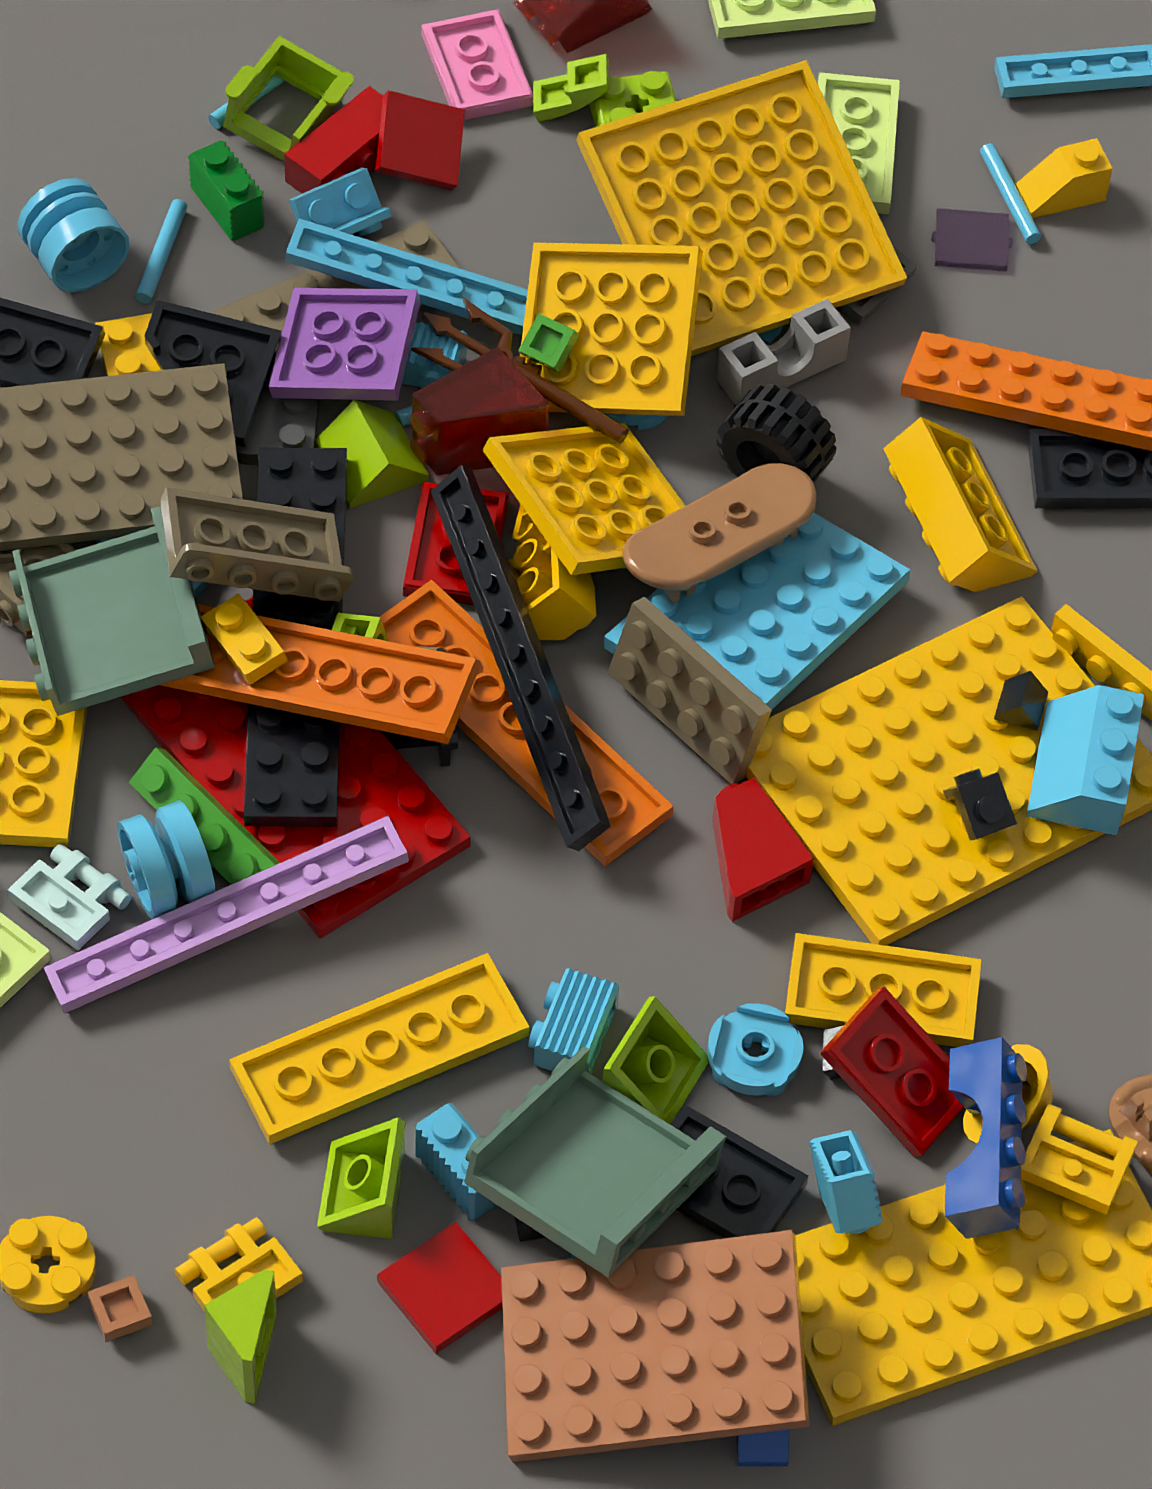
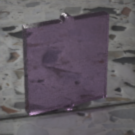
(971, 239)

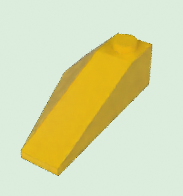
(552, 596)

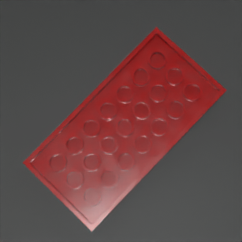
(373, 782)

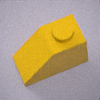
(1067, 179)

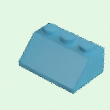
(1086, 758)

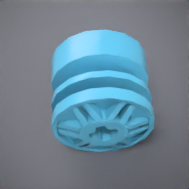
(73, 235)

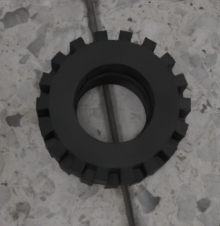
(776, 428)

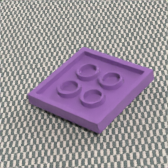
(345, 344)

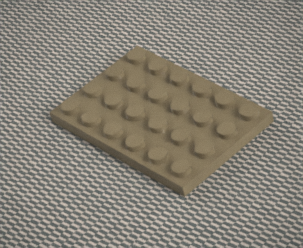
(102, 450)

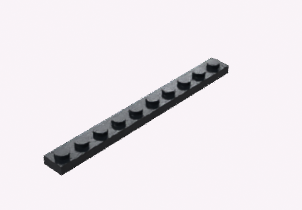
(521, 660)

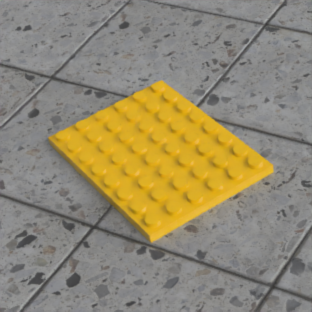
(870, 760)

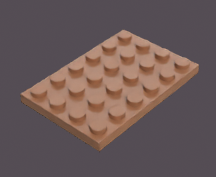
(656, 1352)

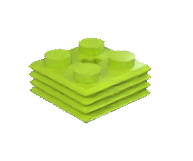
(632, 96)

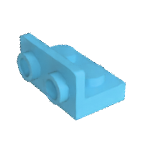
(343, 204)

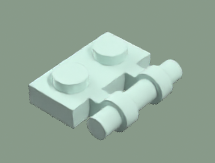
(62, 905)

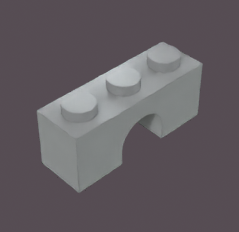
(812, 344)

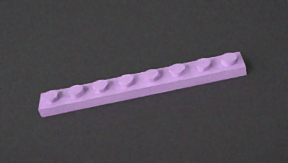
(226, 914)

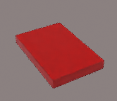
(431, 551)
(895, 1071)

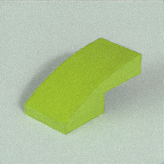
(563, 94)

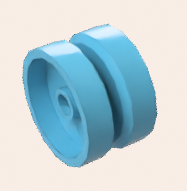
(165, 858)

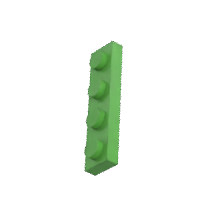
(227, 843)

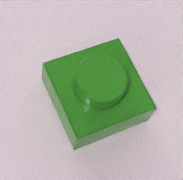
(548, 343)

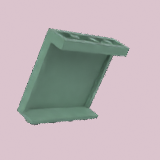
(109, 620)
(589, 1165)

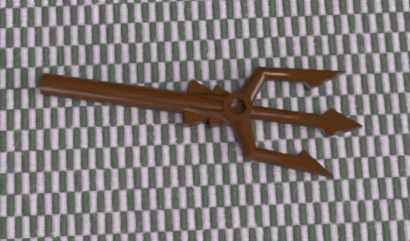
(442, 326)

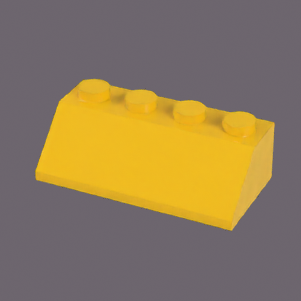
(958, 507)

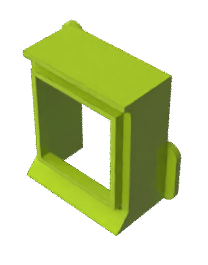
(296, 68)

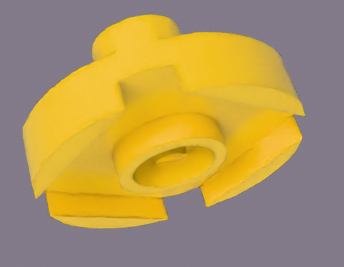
(46, 1237)

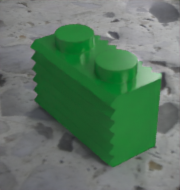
(227, 190)

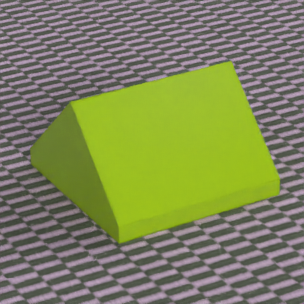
(377, 453)
(656, 1062)
(364, 1181)
(241, 1331)

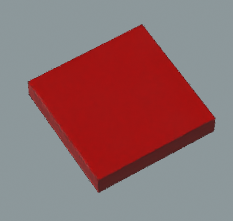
(420, 140)
(444, 1287)

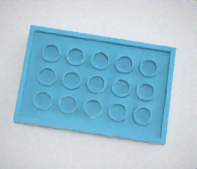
(784, 607)

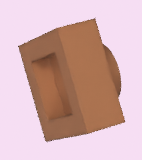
(119, 1308)

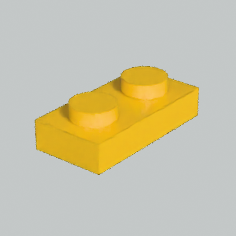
(244, 639)

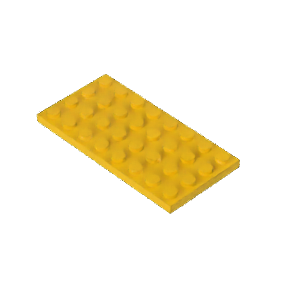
(929, 1308)

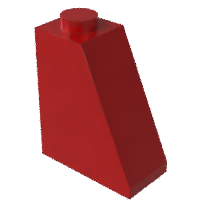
(756, 849)

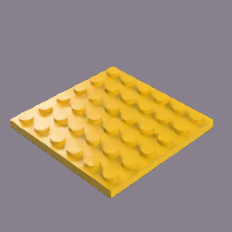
(762, 192)

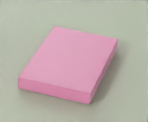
(477, 64)

